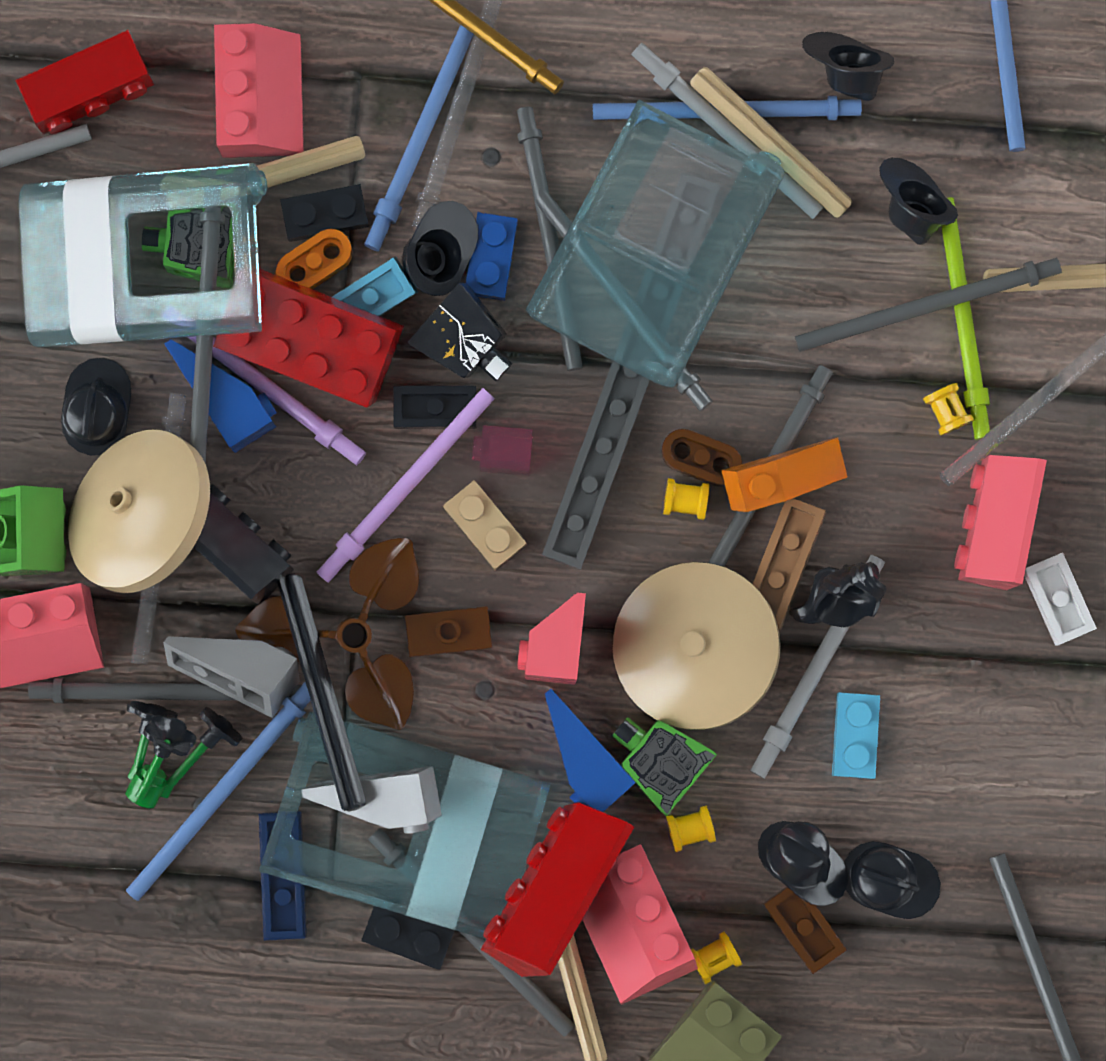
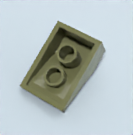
(717, 1030)

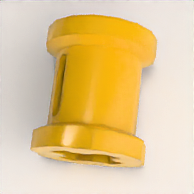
(948, 409)
(686, 499)
(691, 828)
(716, 957)

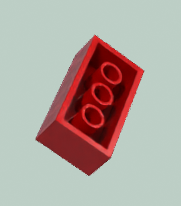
(318, 340)

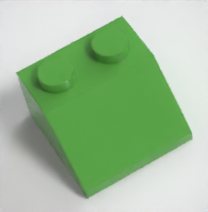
(31, 530)

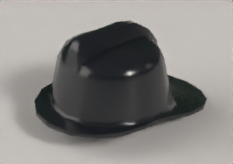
(849, 64)
(916, 200)
(441, 248)
(96, 406)
(803, 861)
(892, 880)

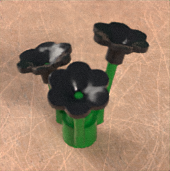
(168, 737)

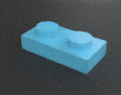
(379, 289)
(856, 735)

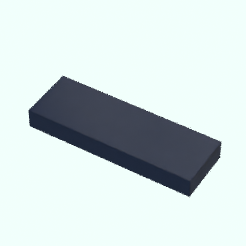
(281, 899)

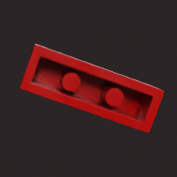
(85, 83)

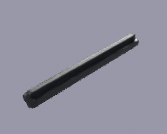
(321, 693)

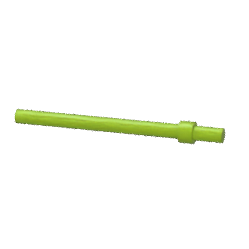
(976, 396)

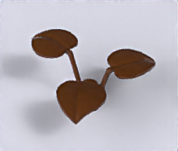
(381, 689)

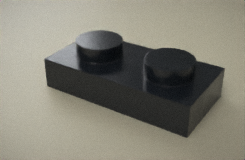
(323, 210)
(429, 406)
(408, 937)

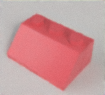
(258, 91)
(1000, 521)
(48, 635)
(555, 645)
(636, 929)

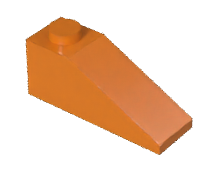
(784, 475)

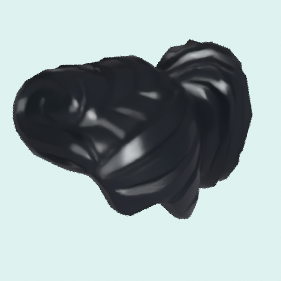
(842, 596)

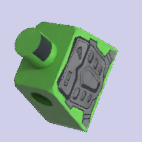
(183, 245)
(662, 761)

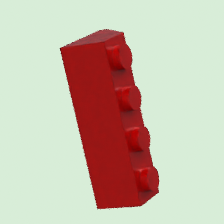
(555, 889)

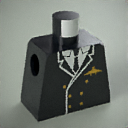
(463, 336)

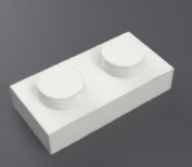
(1059, 599)

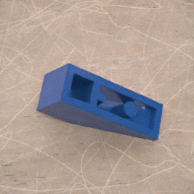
(232, 403)
(588, 765)

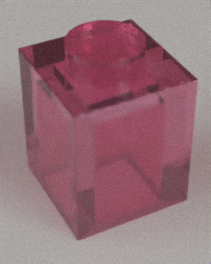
(503, 450)

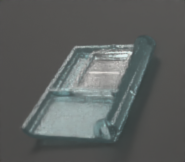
(656, 265)

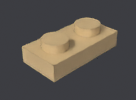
(484, 525)

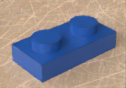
(492, 257)

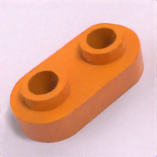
(312, 259)

